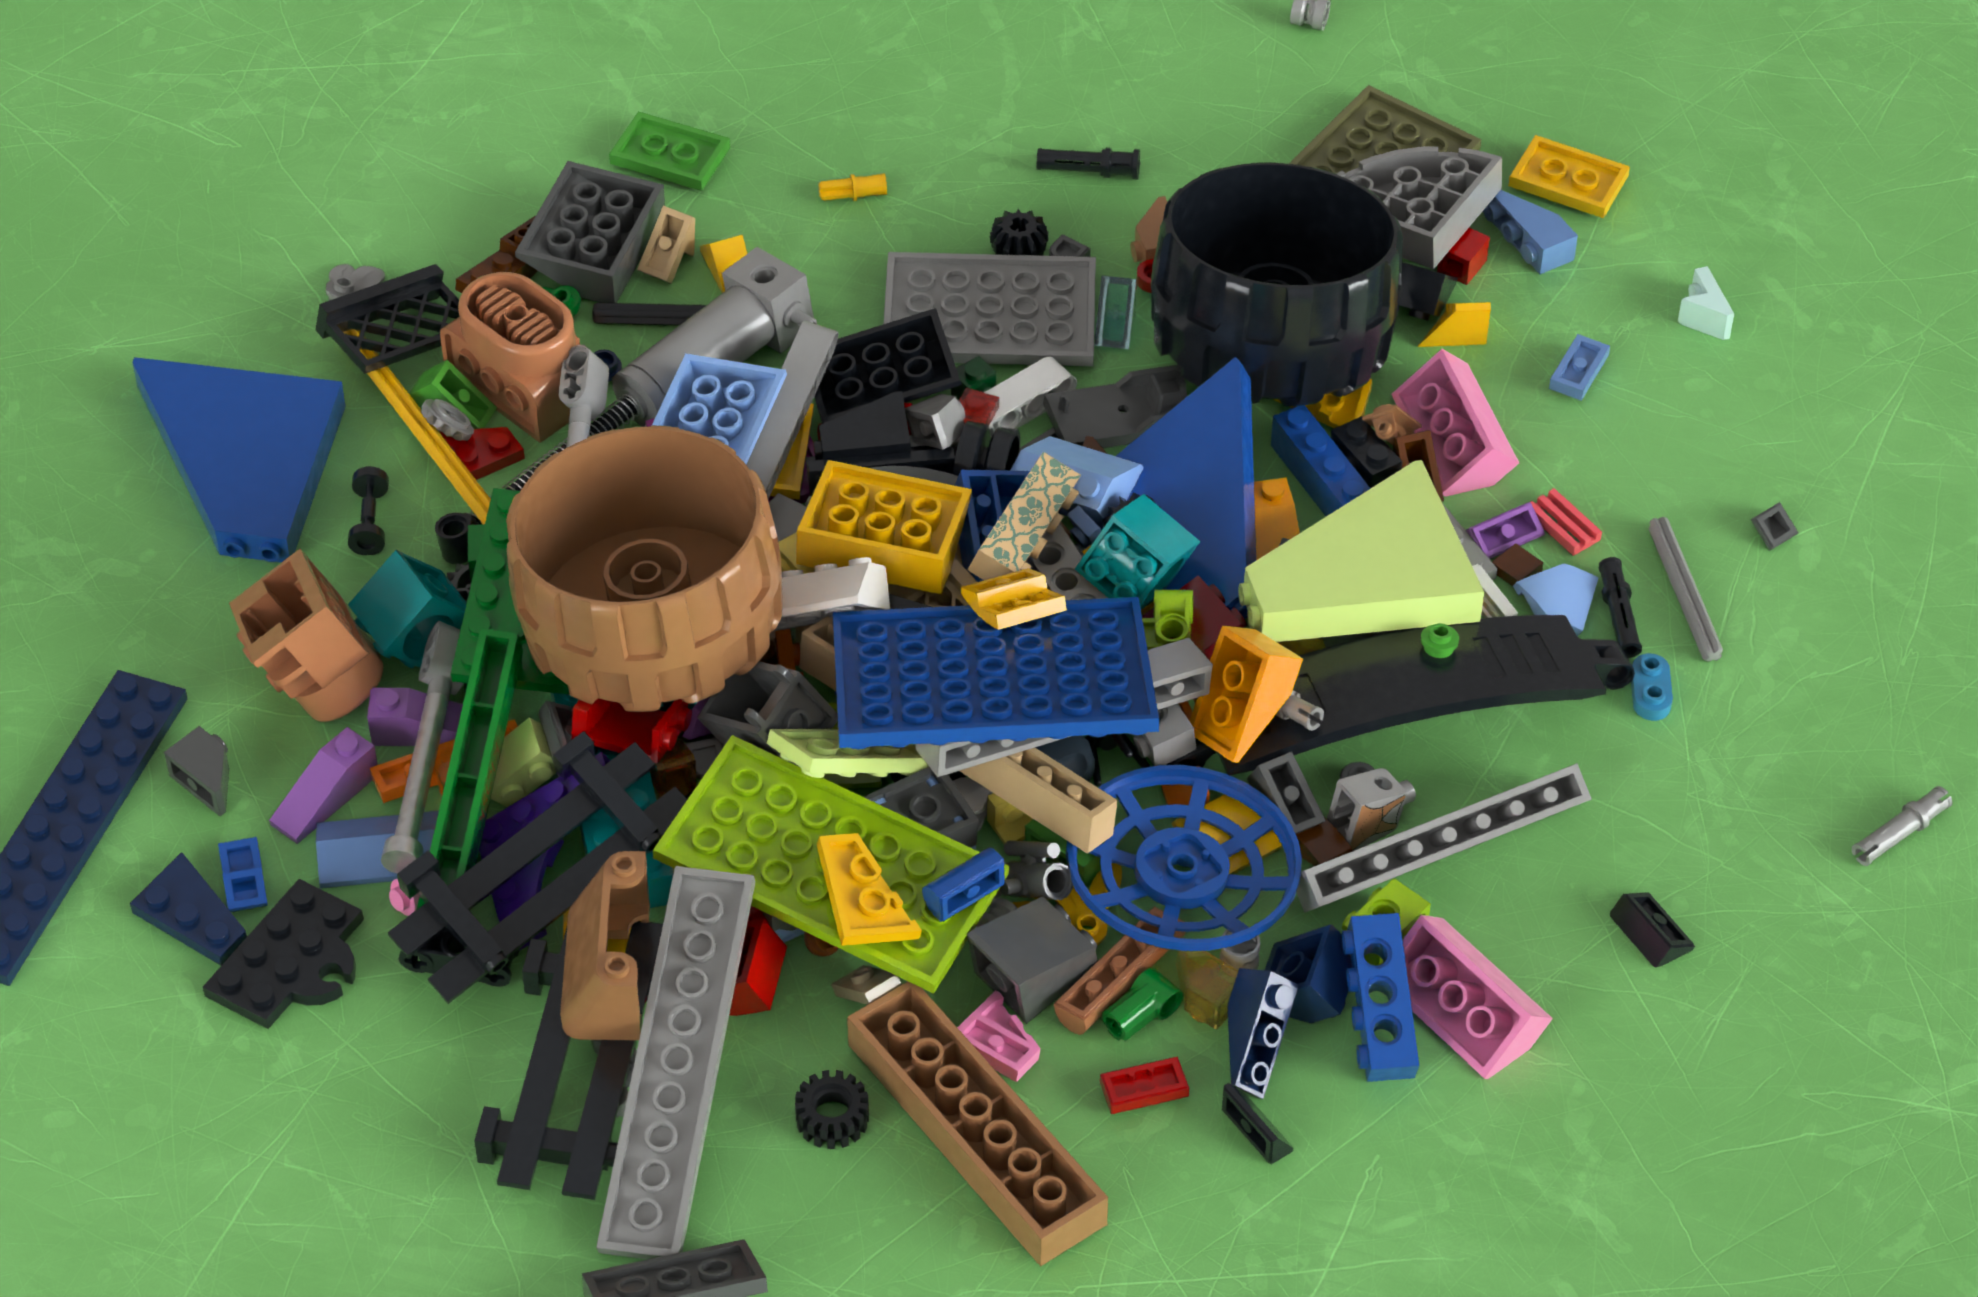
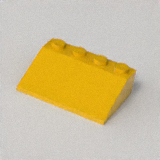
(885, 517)

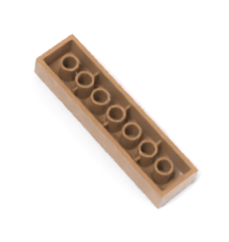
(978, 1122)

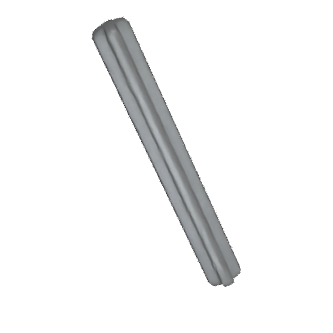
(1685, 589)

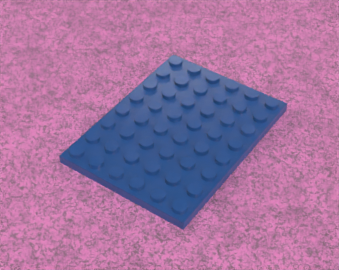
(958, 679)

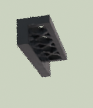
(919, 456)

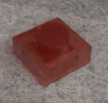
(979, 406)

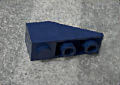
(1256, 1026)

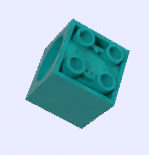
(1137, 552)
(404, 605)

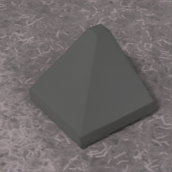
(1774, 526)

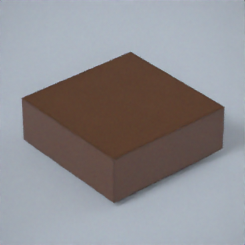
(1517, 564)

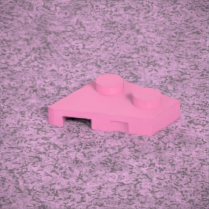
(1001, 1038)

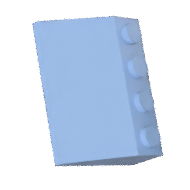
(721, 400)

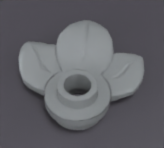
(346, 279)

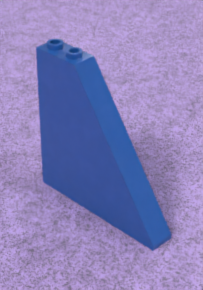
(245, 448)
(1204, 478)

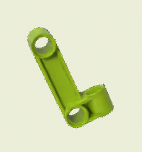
(1171, 618)

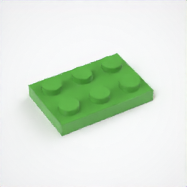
(669, 151)

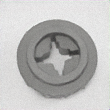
(447, 419)

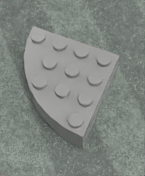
(1431, 194)

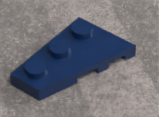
(189, 911)

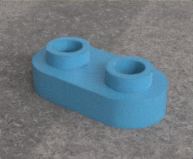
(1651, 680)

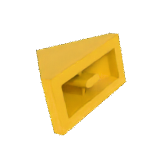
(722, 255)

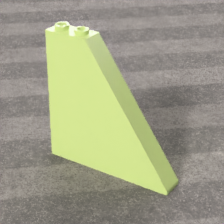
(1367, 568)

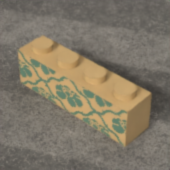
(1026, 519)

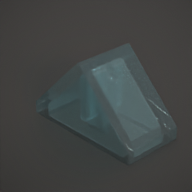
(1116, 312)

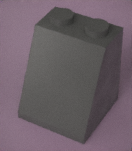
(1031, 956)

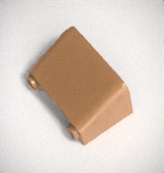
(601, 985)

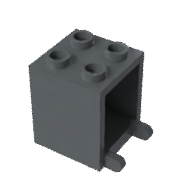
(764, 701)

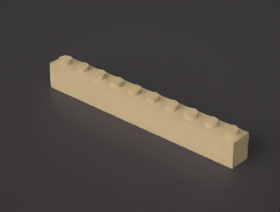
(1024, 779)

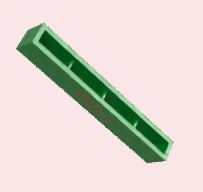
(476, 753)

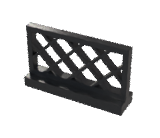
(386, 302)

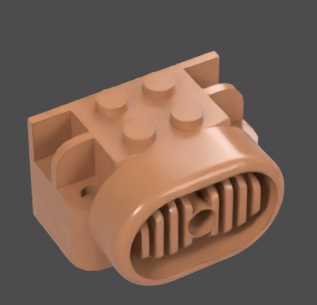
(513, 348)
(307, 639)

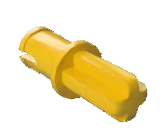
(853, 187)

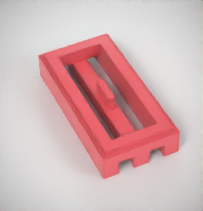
(1568, 519)

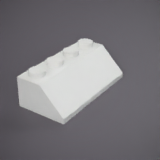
(832, 589)

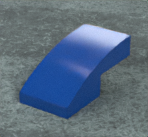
(242, 874)

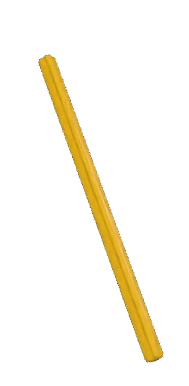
(428, 436)

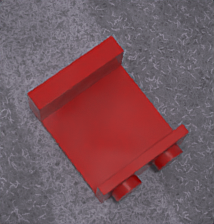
(617, 729)

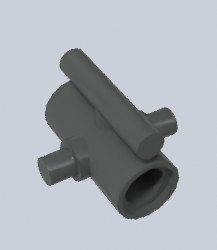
(1033, 875)

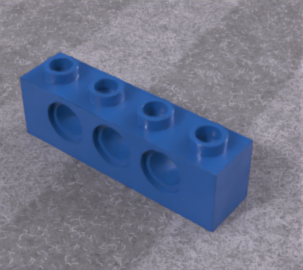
(1381, 936)

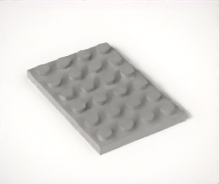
(1000, 304)

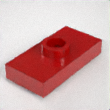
(1144, 1085)

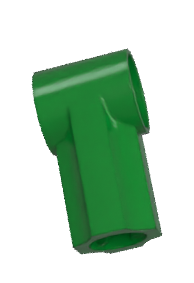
(1149, 998)

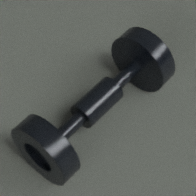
(367, 537)

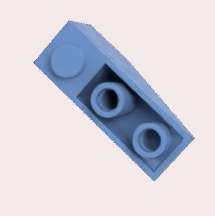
(1534, 231)

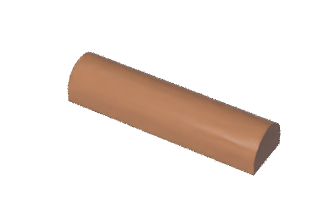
(1108, 979)

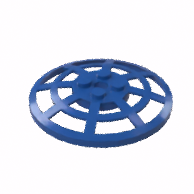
(1190, 849)

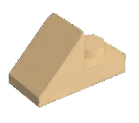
(667, 244)

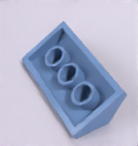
(353, 848)

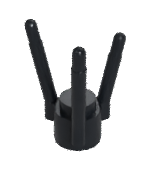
(1110, 742)

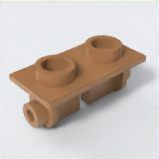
(1391, 422)

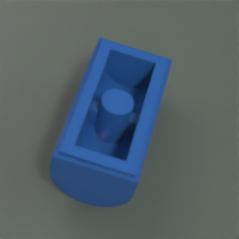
(965, 884)

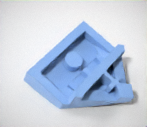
(1560, 592)

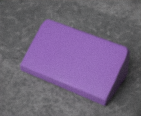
(1503, 531)

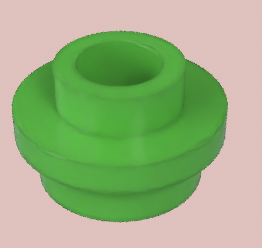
(1439, 640)

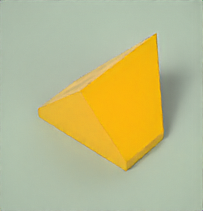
(1460, 325)

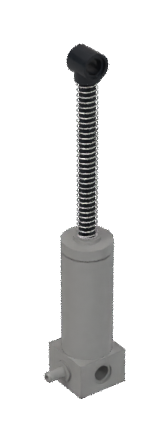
(759, 308)

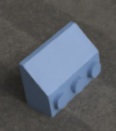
(1101, 478)

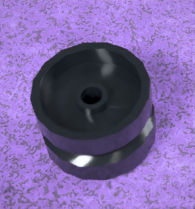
(982, 452)

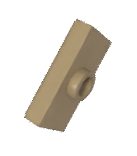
(865, 984)

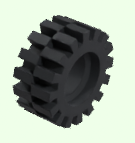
(832, 1128)

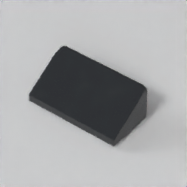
(1650, 928)
(1254, 1124)

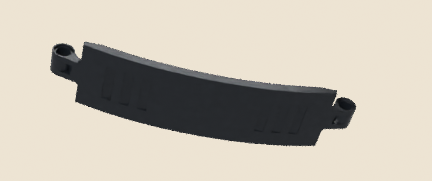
(1395, 682)

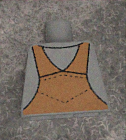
(1368, 806)

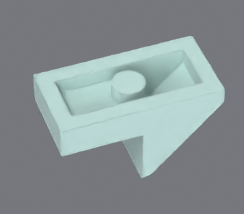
(1706, 306)

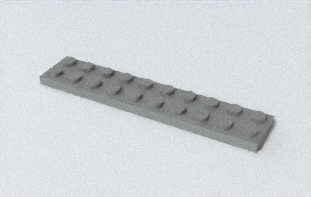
(676, 1064)

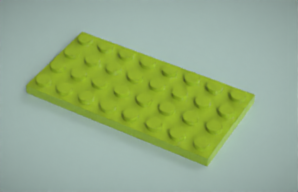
(765, 822)

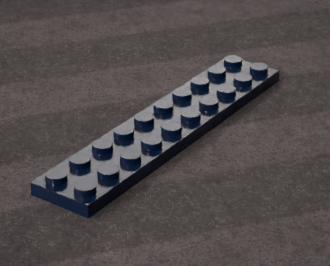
(78, 808)

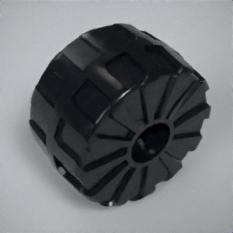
(1282, 274)

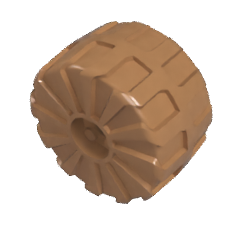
(645, 566)

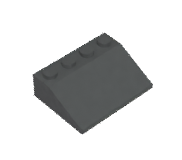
(592, 230)

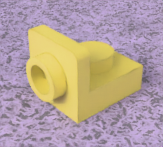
(1006, 819)

